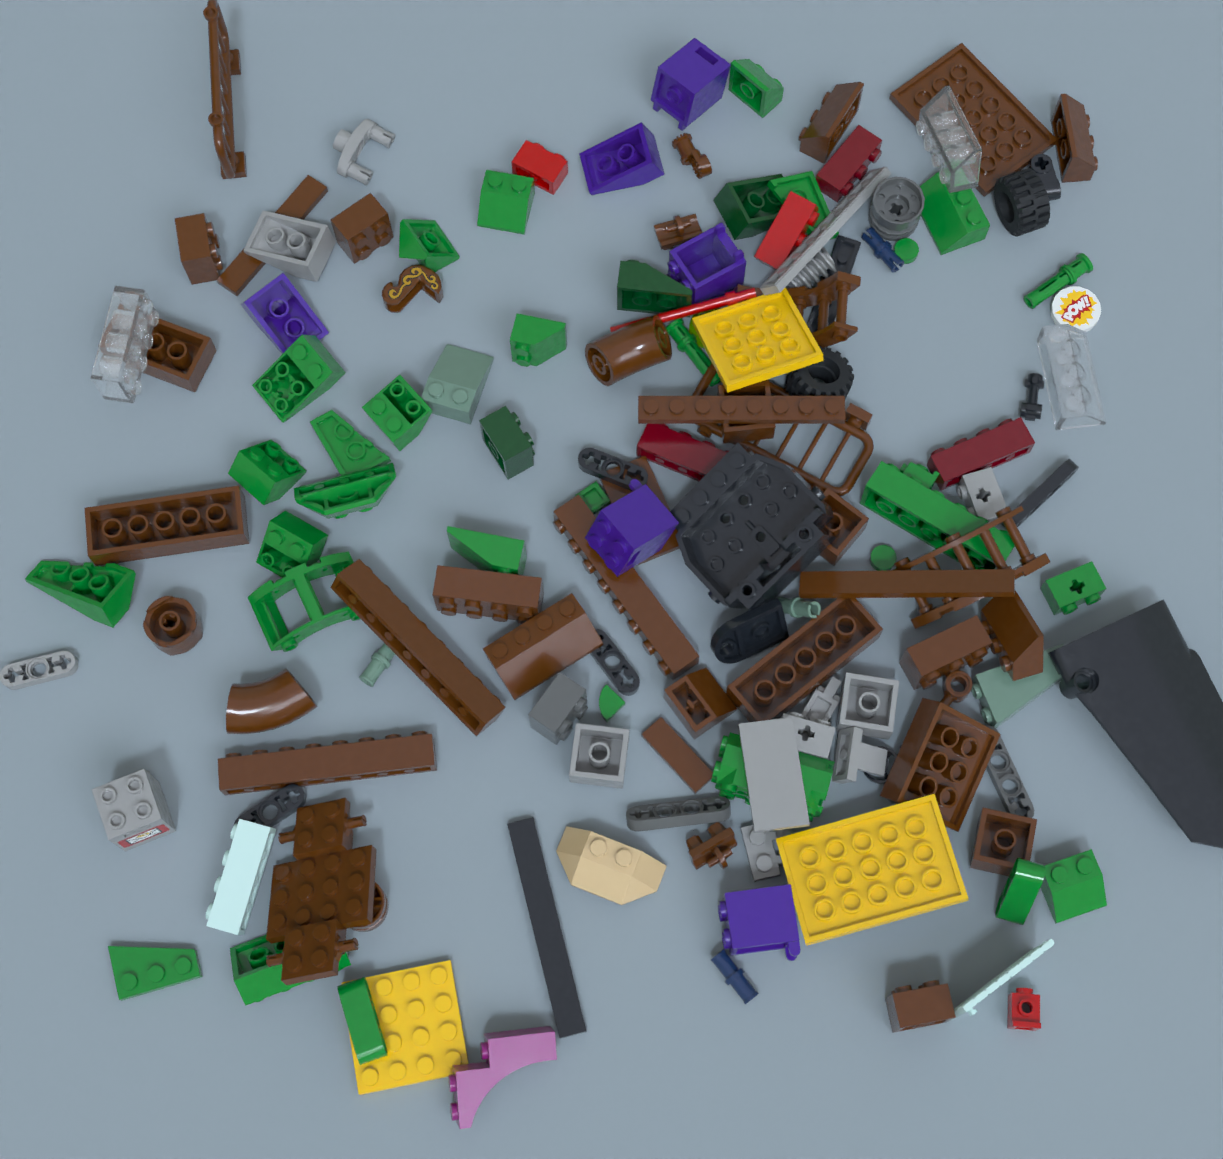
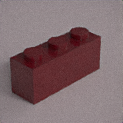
(849, 163)

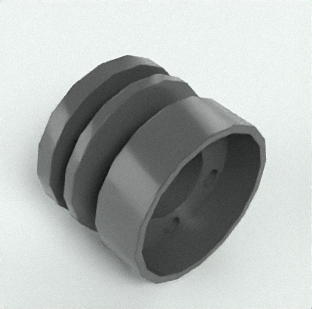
(900, 198)

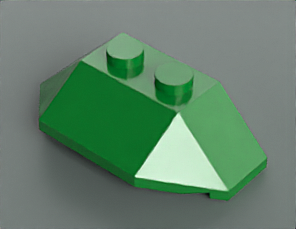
(347, 493)

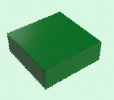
(594, 497)

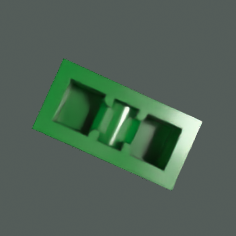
(1083, 578)

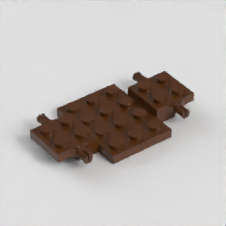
(320, 892)

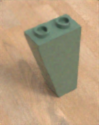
(1004, 698)

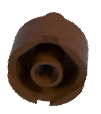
(175, 639)

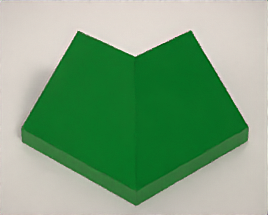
(426, 244)

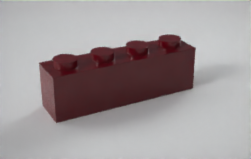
(678, 451)
(981, 452)

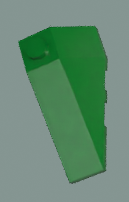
(94, 591)

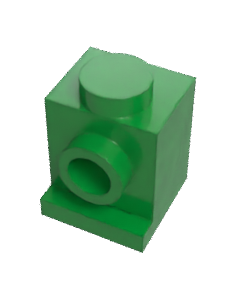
(921, 473)

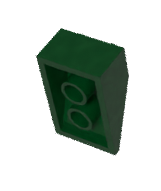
(748, 206)
(648, 290)

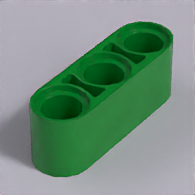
(1020, 891)
(362, 1020)

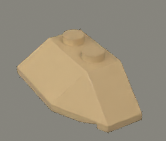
(608, 866)

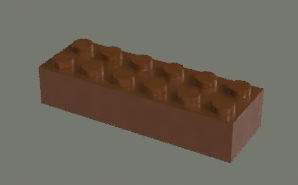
(166, 525)
(804, 661)

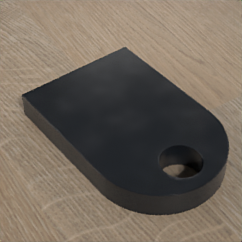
(750, 633)

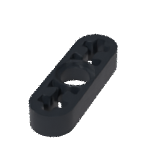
(592, 468)
(629, 673)
(272, 800)

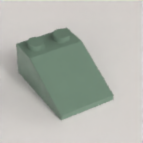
(457, 383)

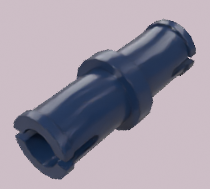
(882, 249)
(734, 976)

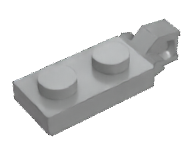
(822, 703)

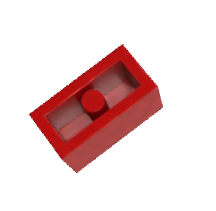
(538, 163)

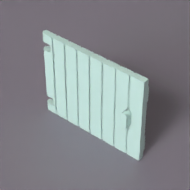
(966, 1006)

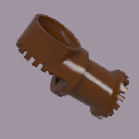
(692, 156)

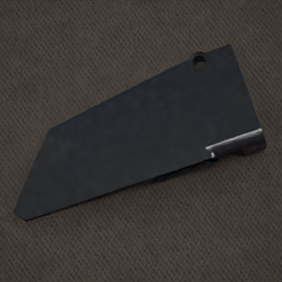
(1157, 710)

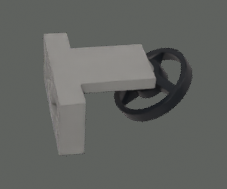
(855, 755)

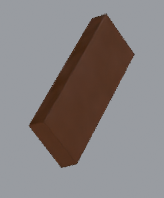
(677, 755)

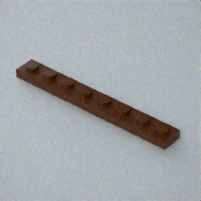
(741, 409)

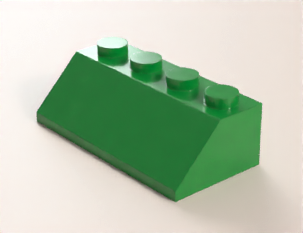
(254, 977)

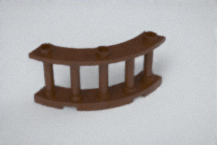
(833, 288)
(1028, 561)

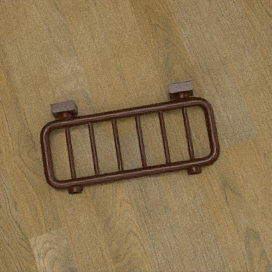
(223, 65)
(855, 419)

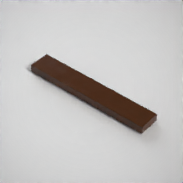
(297, 205)

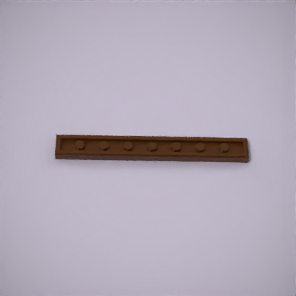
(907, 583)

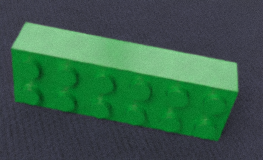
(929, 514)

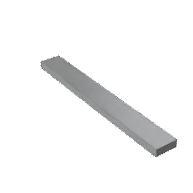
(824, 231)

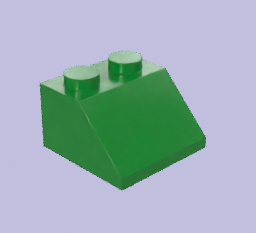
(754, 86)
(505, 202)
(536, 340)
(1073, 886)

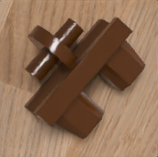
(677, 231)
(713, 850)

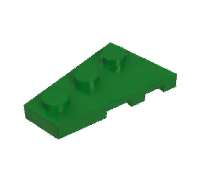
(804, 186)
(345, 446)
(151, 969)

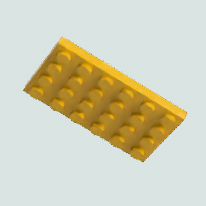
(871, 869)

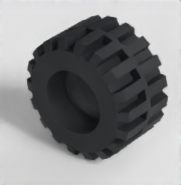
(1022, 202)
(831, 370)

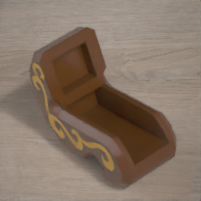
(409, 285)

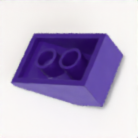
(622, 161)
(283, 313)

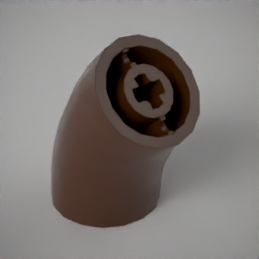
(629, 350)
(266, 704)

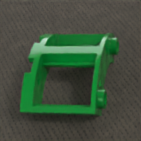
(299, 577)

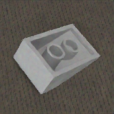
(291, 244)

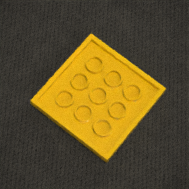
(757, 340)
(419, 1027)

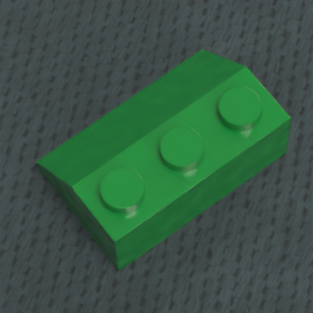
(952, 217)

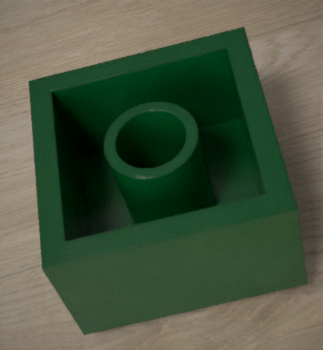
(507, 442)

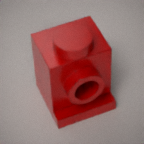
(1017, 1017)

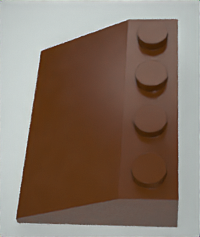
(942, 757)

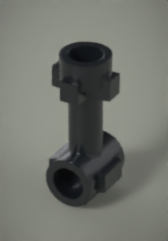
(1031, 409)

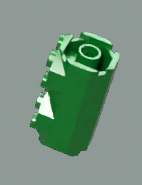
(731, 777)

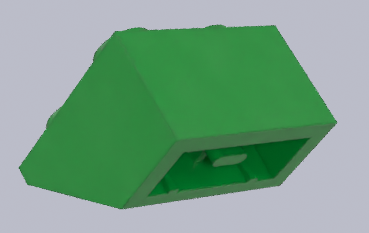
(398, 412)
(266, 471)
(290, 544)

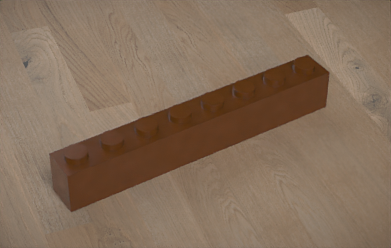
(628, 594)
(417, 647)
(327, 764)

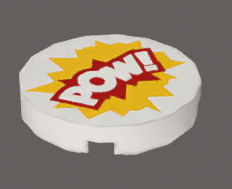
(1076, 307)

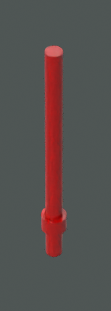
(729, 299)

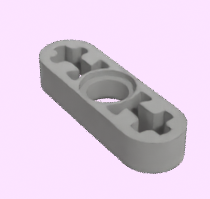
(22, 682)

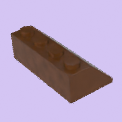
(543, 646)

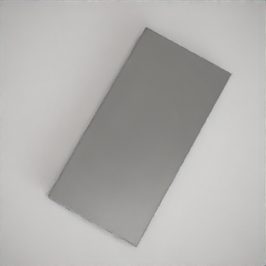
(773, 775)

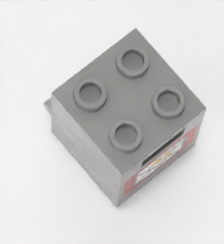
(133, 810)

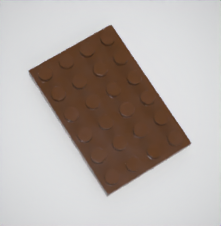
(997, 118)

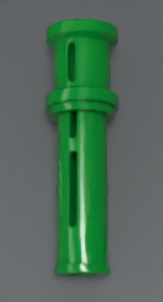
(1066, 275)
(687, 343)

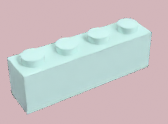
(240, 877)

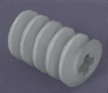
(812, 270)

